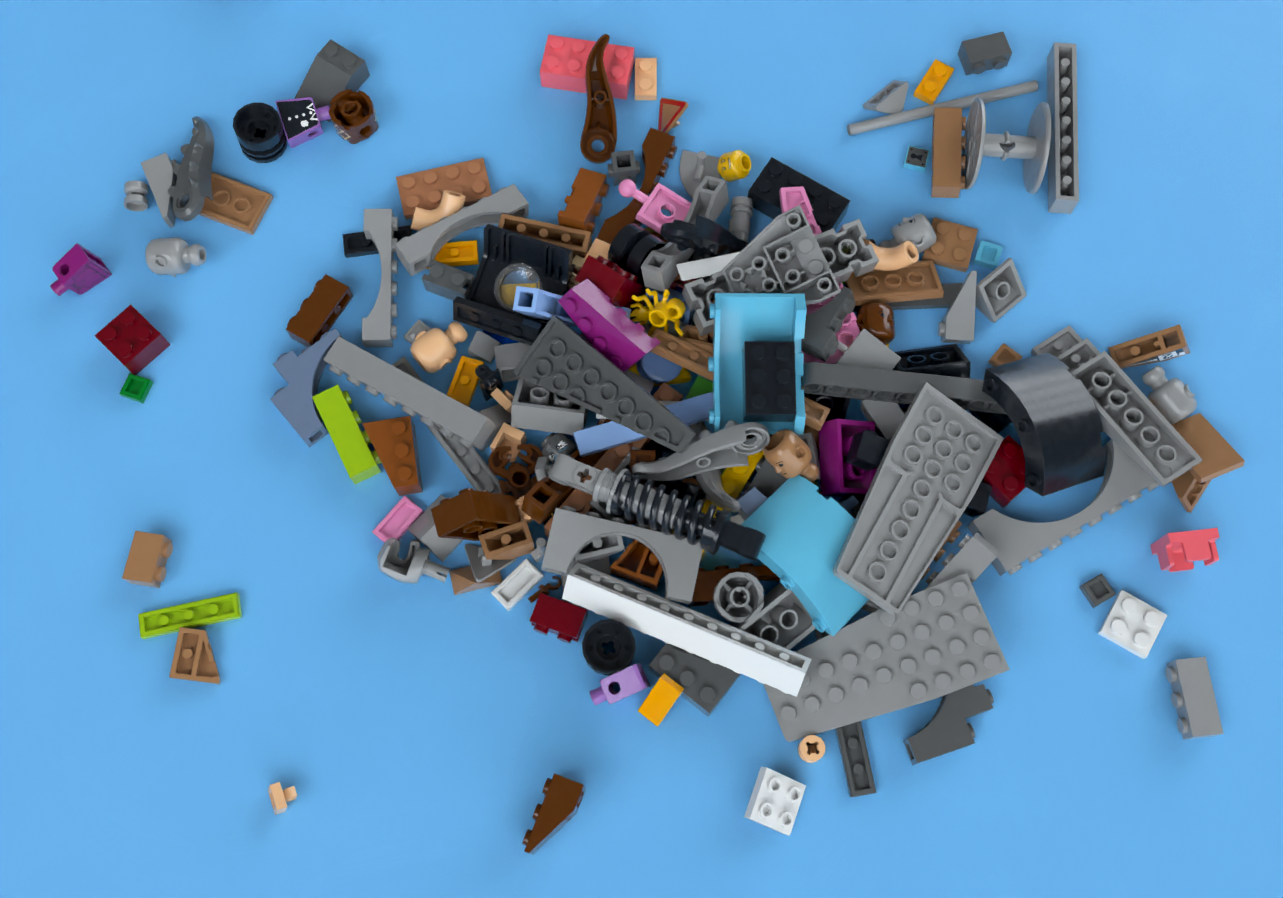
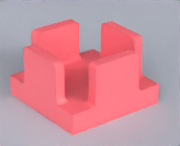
(1179, 549)

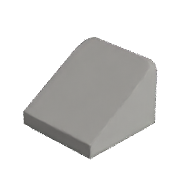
(483, 347)

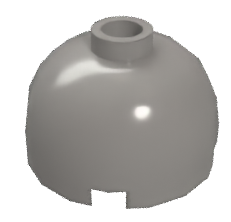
(738, 597)

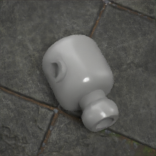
(913, 229)
(173, 256)
(1169, 396)

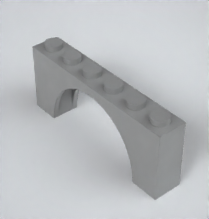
(574, 531)

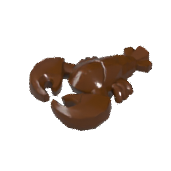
(517, 475)

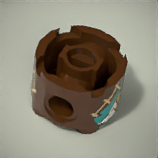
(353, 115)

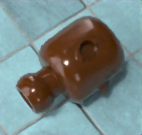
(877, 320)

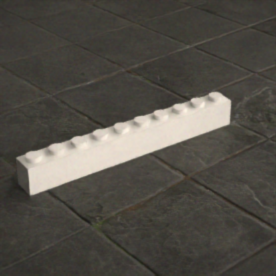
(686, 629)

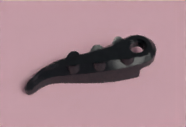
(703, 237)

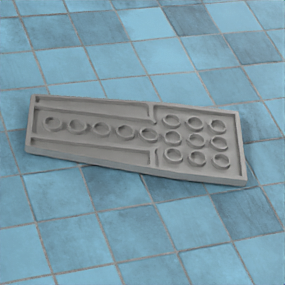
(915, 498)
(892, 661)

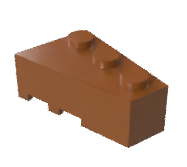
(398, 452)
(639, 565)

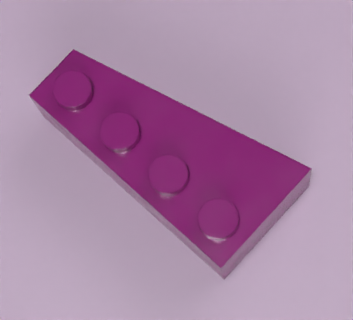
(607, 326)

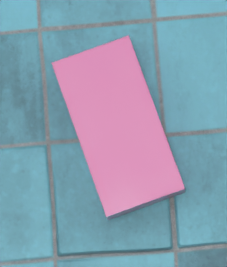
(398, 520)

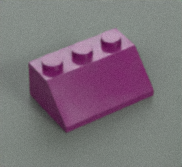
(834, 444)

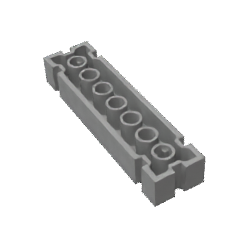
(842, 250)

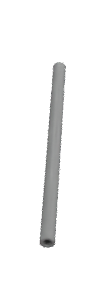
(927, 111)

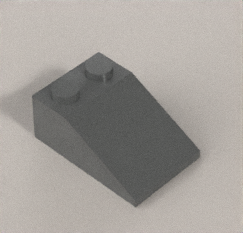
(331, 73)

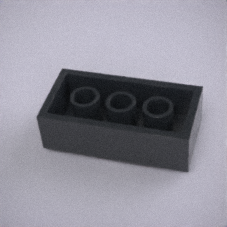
(827, 205)

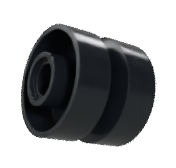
(632, 248)

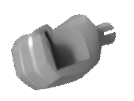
(412, 567)

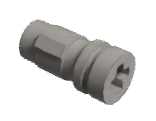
(741, 213)

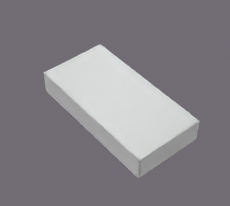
(517, 584)

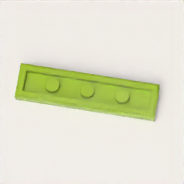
(190, 615)

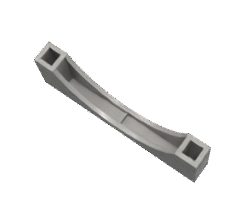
(1025, 540)

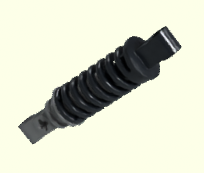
(628, 497)

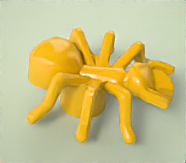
(660, 312)

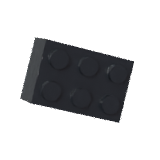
(768, 381)

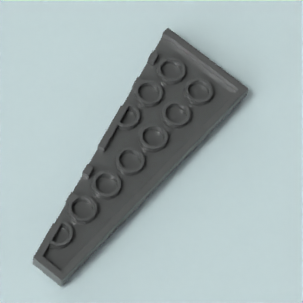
(582, 374)

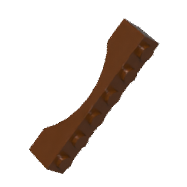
(656, 152)
(548, 494)
(708, 580)

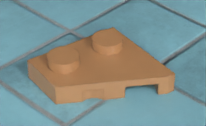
(194, 657)

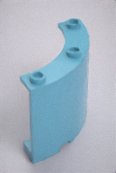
(752, 318)
(802, 549)

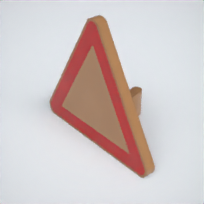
(669, 113)

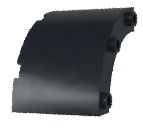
(1052, 419)

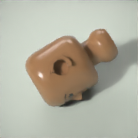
(790, 455)

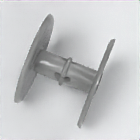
(1031, 148)

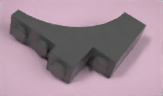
(822, 324)
(948, 726)

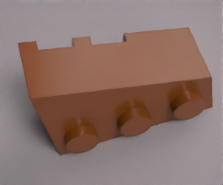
(584, 201)

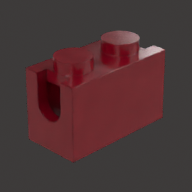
(558, 618)

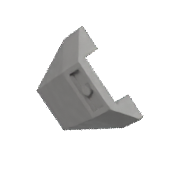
(783, 261)

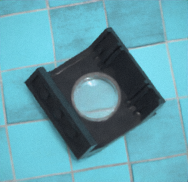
(507, 263)

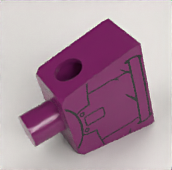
(78, 271)

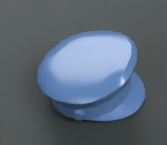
(657, 368)

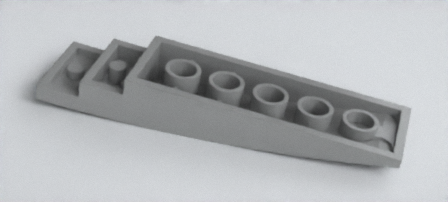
(1123, 408)

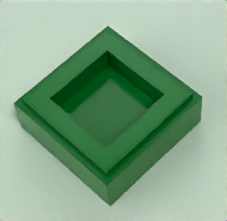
(136, 388)

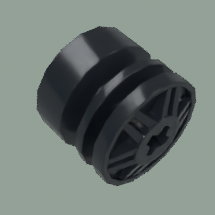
(260, 132)
(604, 633)

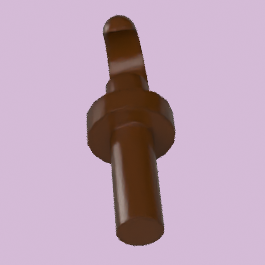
(544, 589)

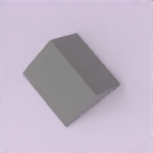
(999, 291)
(425, 531)

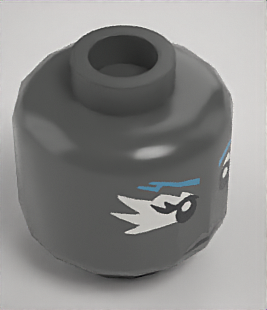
(557, 444)

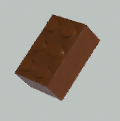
(474, 514)

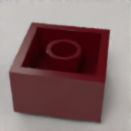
(611, 280)
(132, 340)
(1006, 472)

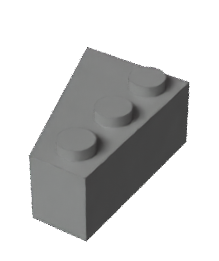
(972, 559)

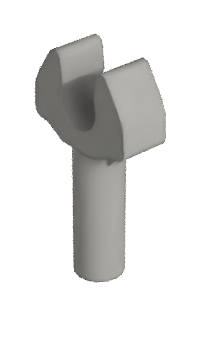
(539, 552)

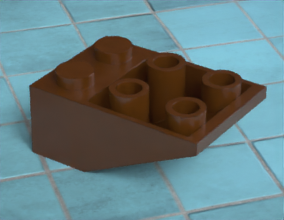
(558, 807)

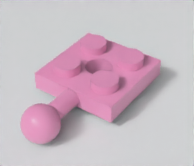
(659, 199)

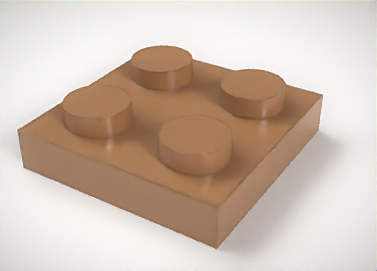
(952, 246)

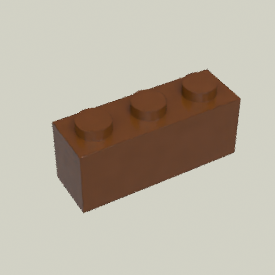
(319, 311)

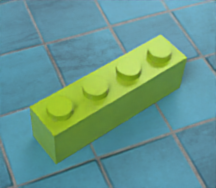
(346, 434)

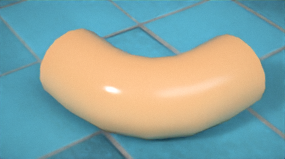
(450, 204)
(895, 257)

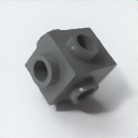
(623, 166)

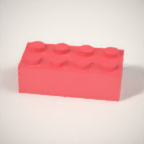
(566, 61)

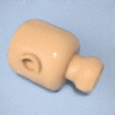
(437, 347)

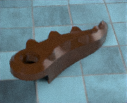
(600, 113)

